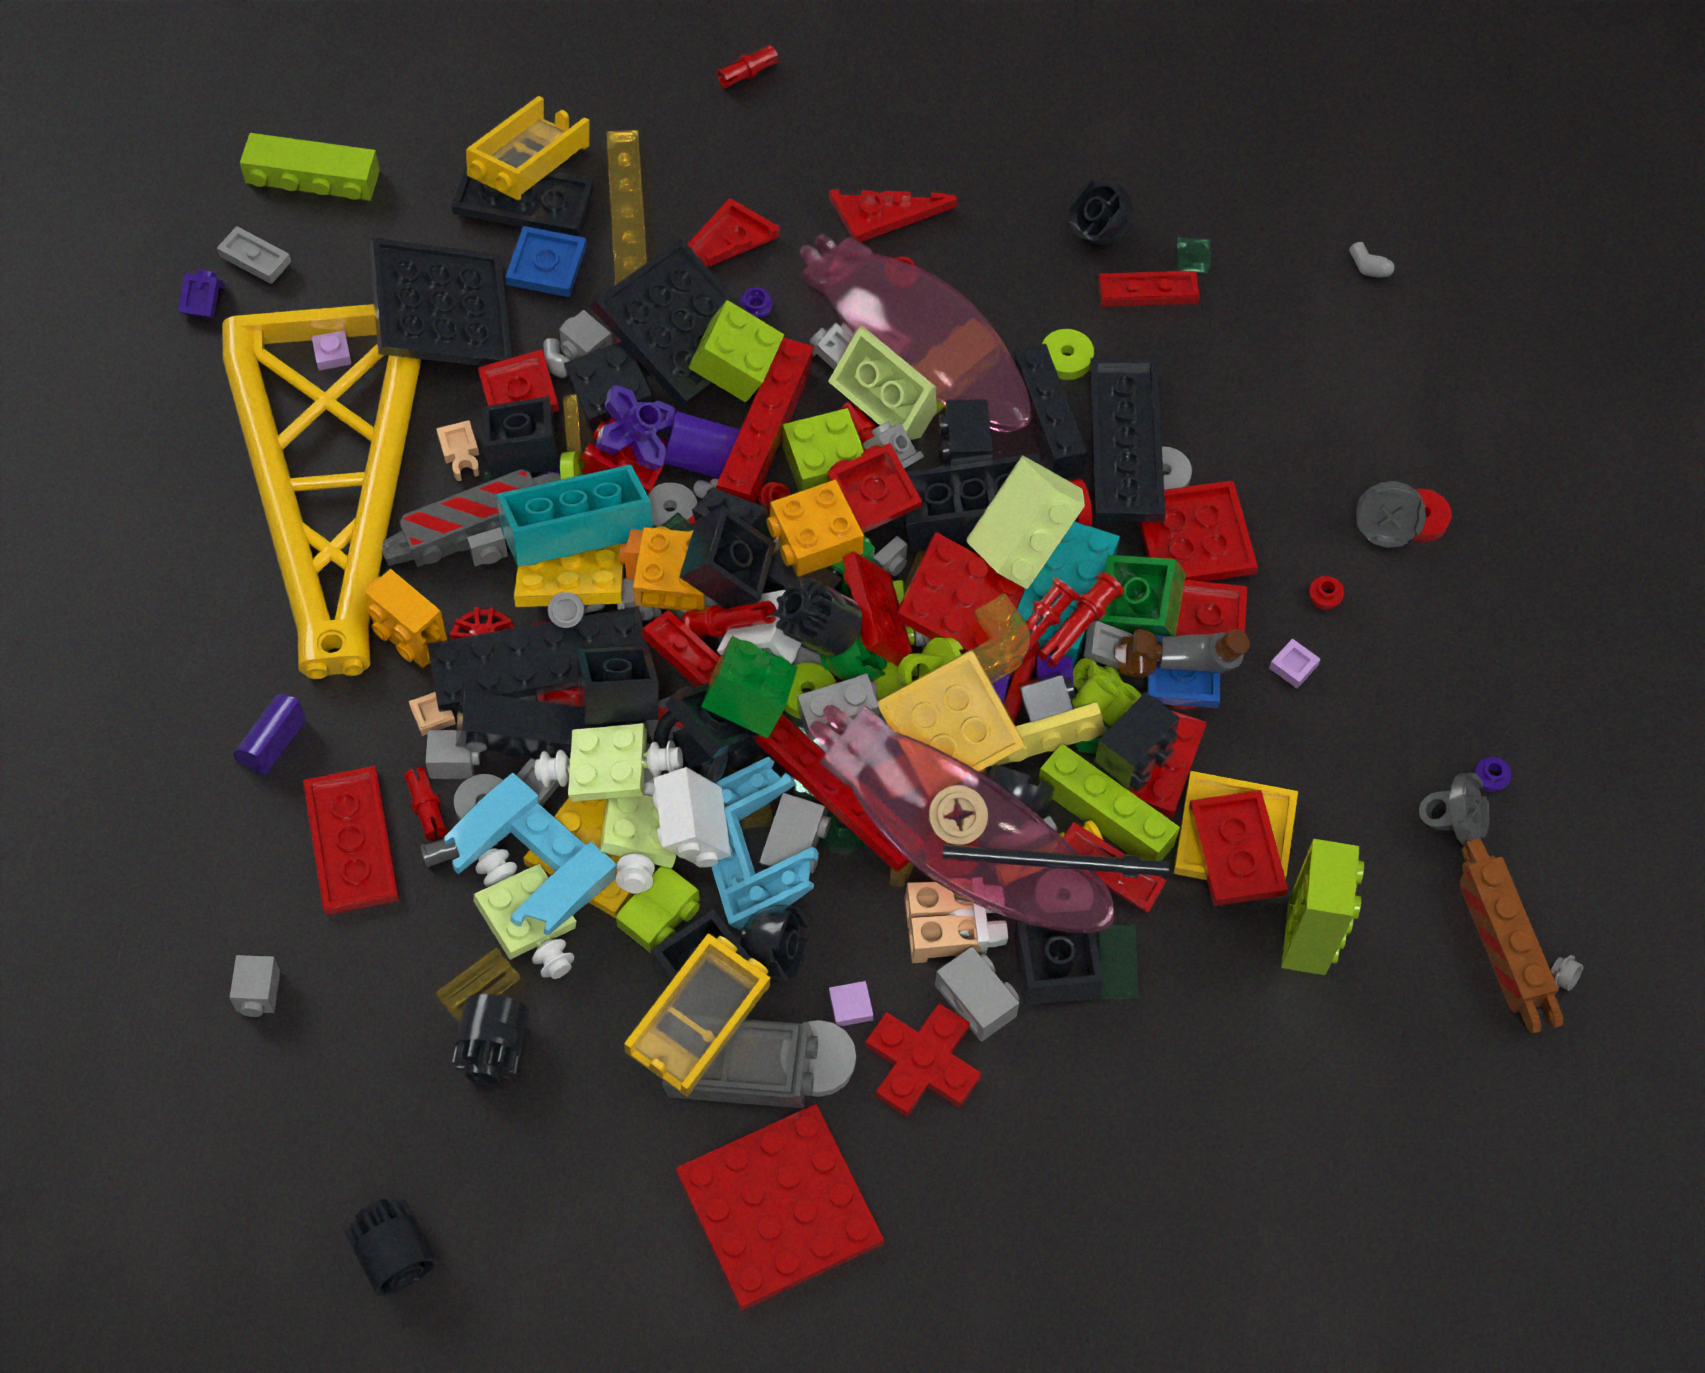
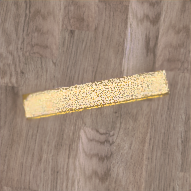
(626, 202)

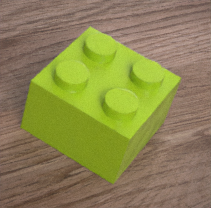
(736, 351)
(818, 444)

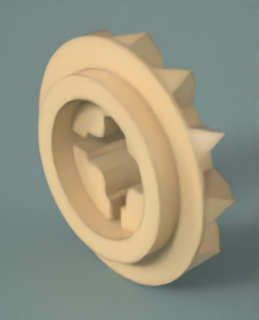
(968, 801)

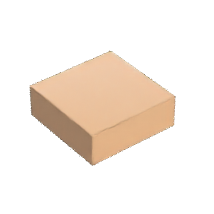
(428, 716)

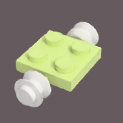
(607, 763)
(632, 833)
(503, 897)

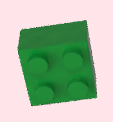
(1150, 594)
(750, 686)

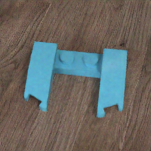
(578, 867)
(739, 887)

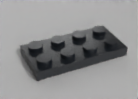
(552, 204)

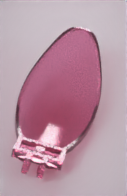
(923, 324)
(896, 784)

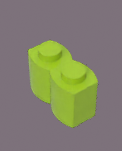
(656, 912)

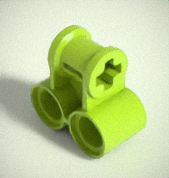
(1105, 687)

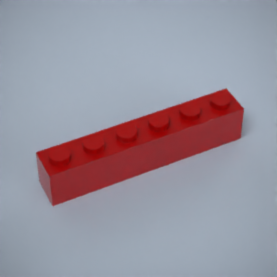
(763, 426)

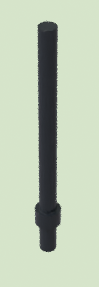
(1129, 865)

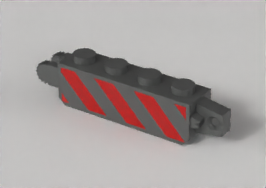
(446, 524)

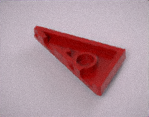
(883, 212)
(732, 232)

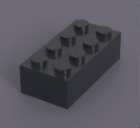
(955, 498)

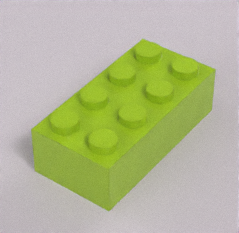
(1322, 907)

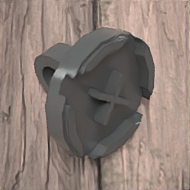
(1390, 514)
(1466, 809)

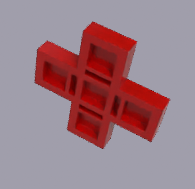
(923, 1060)

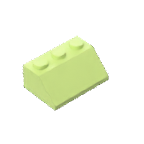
(884, 385)
(1026, 521)

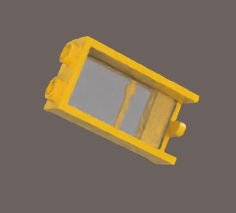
(525, 149)
(698, 1013)

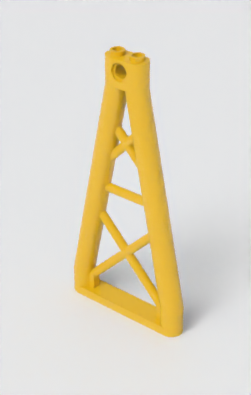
(242, 349)

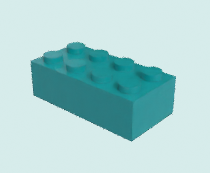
(573, 515)
(1076, 563)

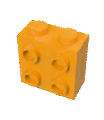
(814, 528)
(659, 570)
(404, 617)

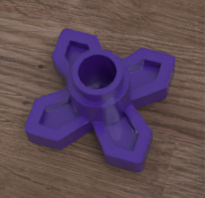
(635, 426)

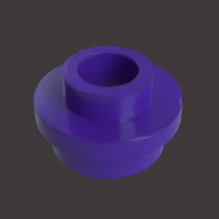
(757, 296)
(1491, 782)

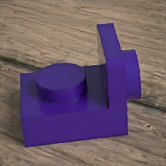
(200, 294)

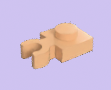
(459, 447)

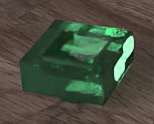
(1194, 255)

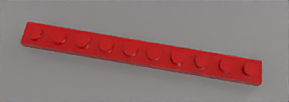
(786, 742)

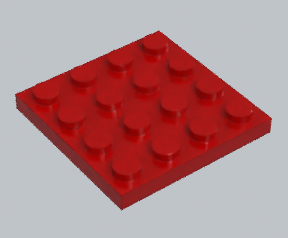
(779, 1207)

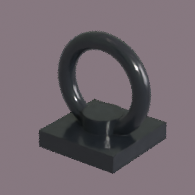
(710, 730)

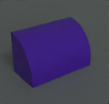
(699, 444)
(270, 734)

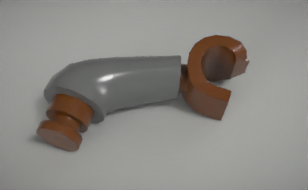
(1196, 652)

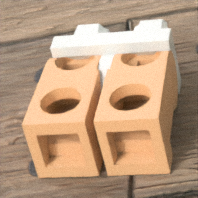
(947, 924)

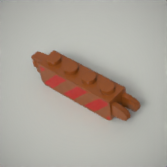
(1508, 937)

